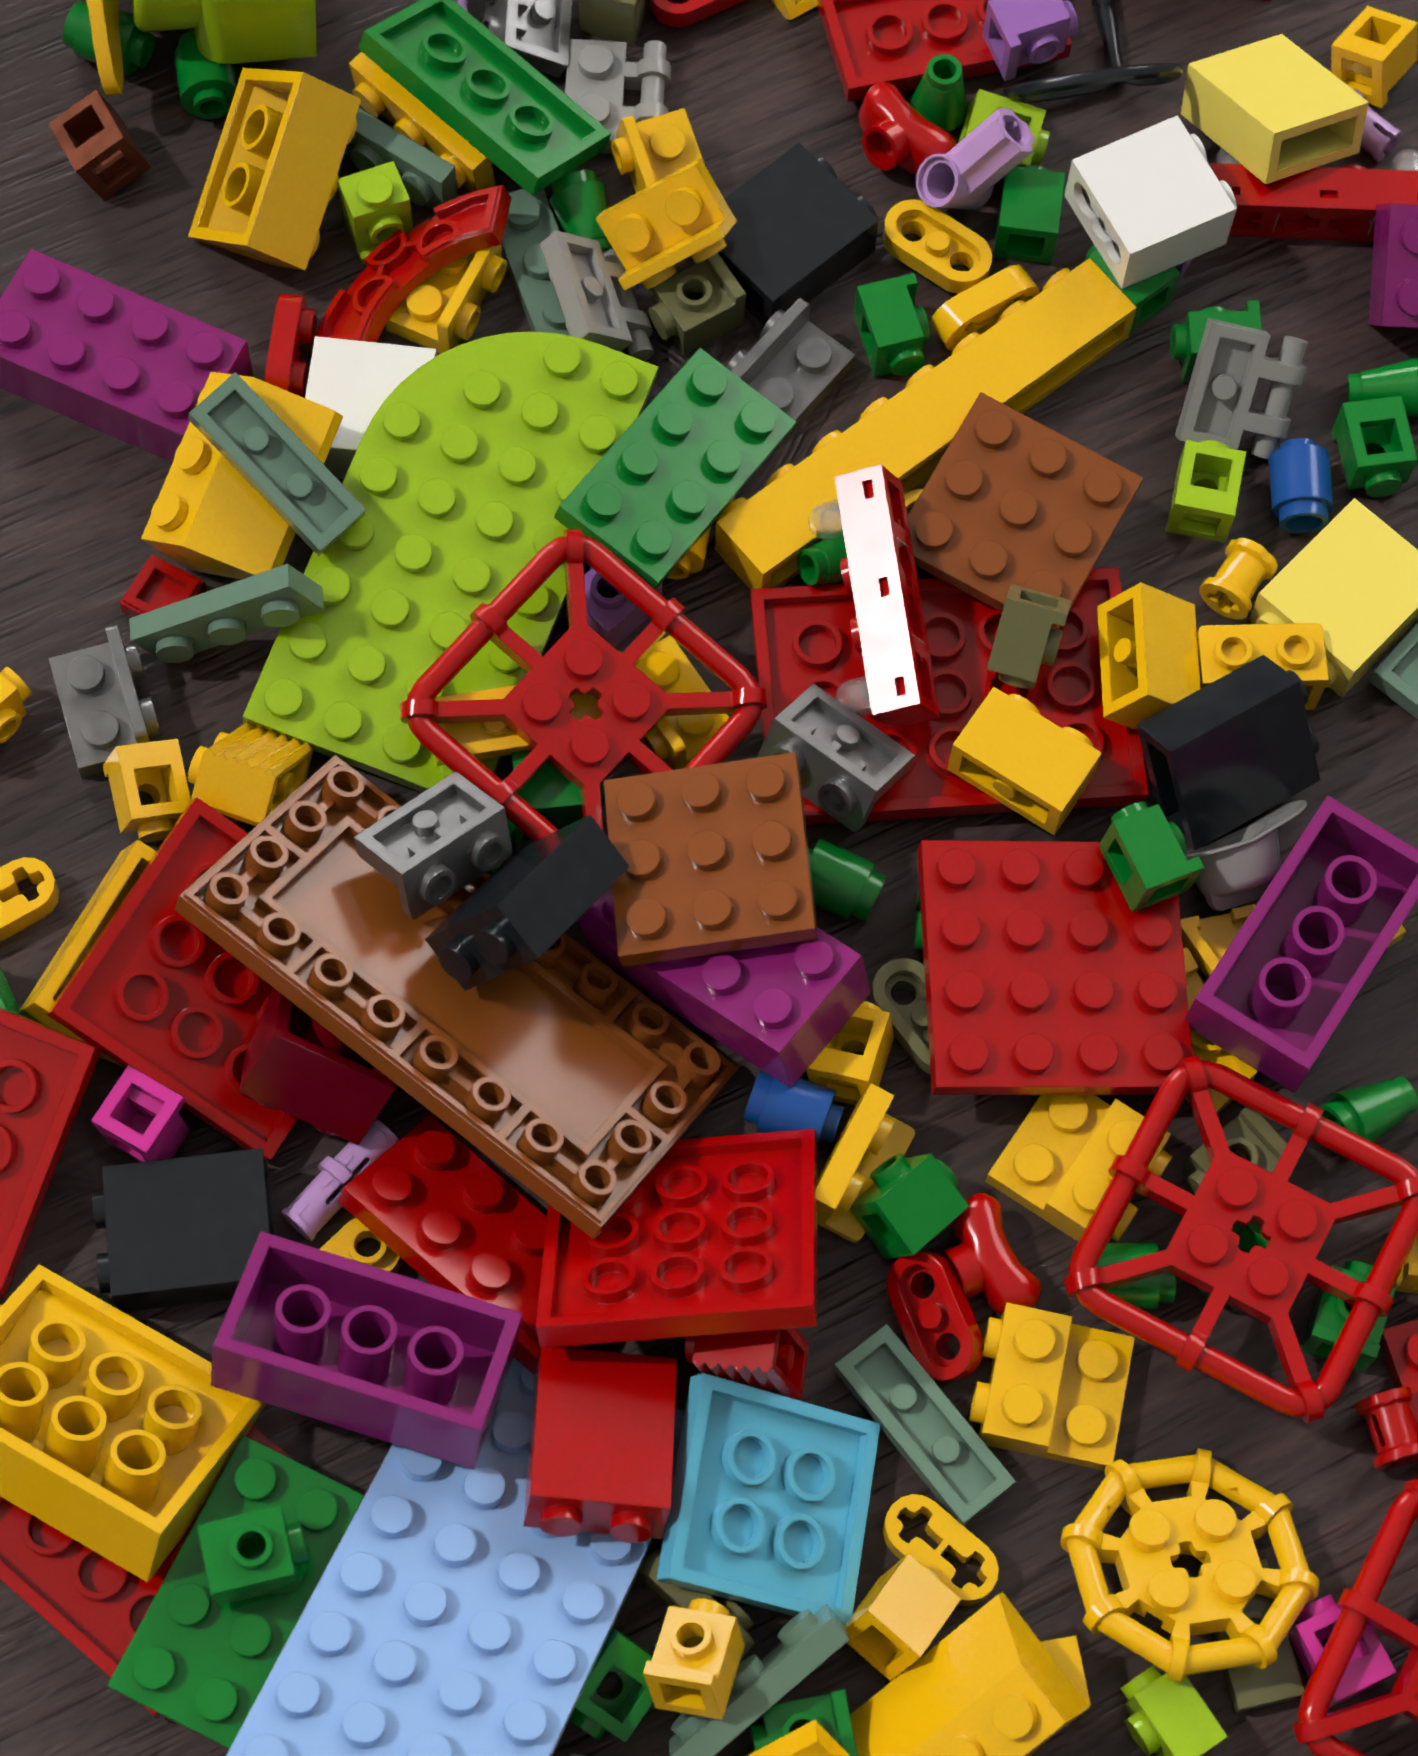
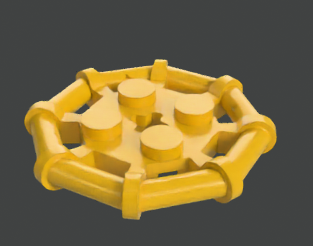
(1200, 1529)

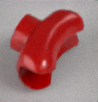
(897, 132)
(986, 1259)

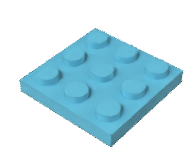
(768, 1499)

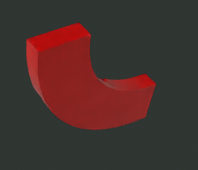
(408, 259)

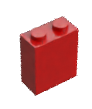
(601, 1444)

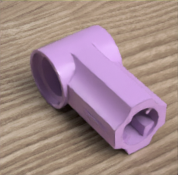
(975, 164)

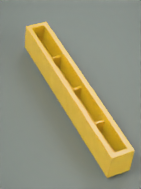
(1014, 362)

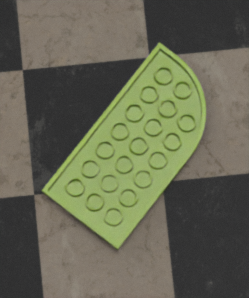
(456, 503)

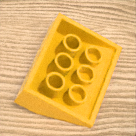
(108, 1423)

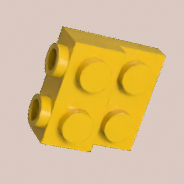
(1063, 1159)
(1052, 1387)

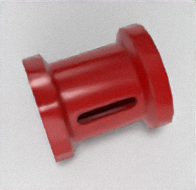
(1391, 1427)

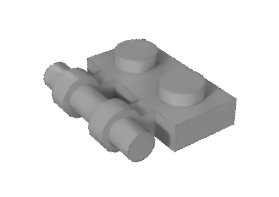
(600, 74)
(593, 297)
(1225, 382)

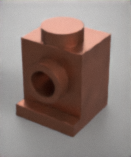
(99, 145)

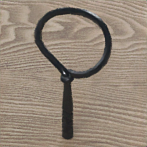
(1097, 80)

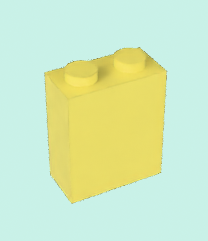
(1274, 108)
(1355, 583)

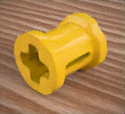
(1238, 578)

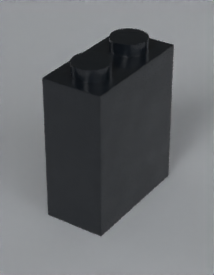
(795, 232)
(1230, 750)
(527, 903)
(180, 1227)

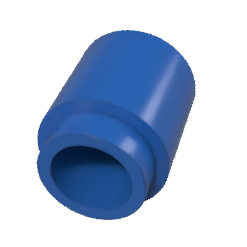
(1301, 486)
(803, 1106)

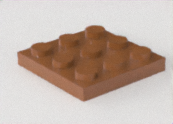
(1017, 508)
(710, 859)

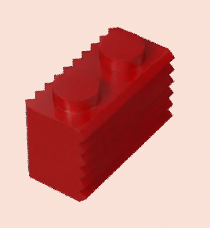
(758, 1359)

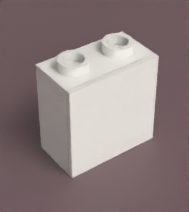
(1150, 201)
(355, 382)

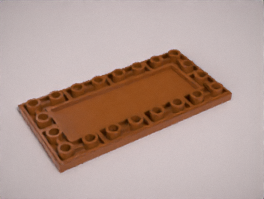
(541, 1069)

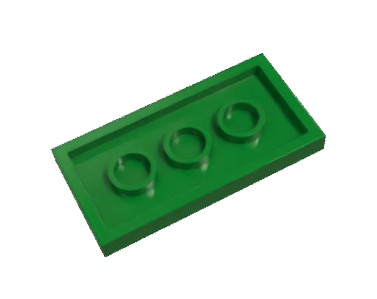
(485, 92)
(676, 468)
(210, 1660)

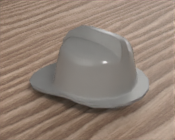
(1243, 859)

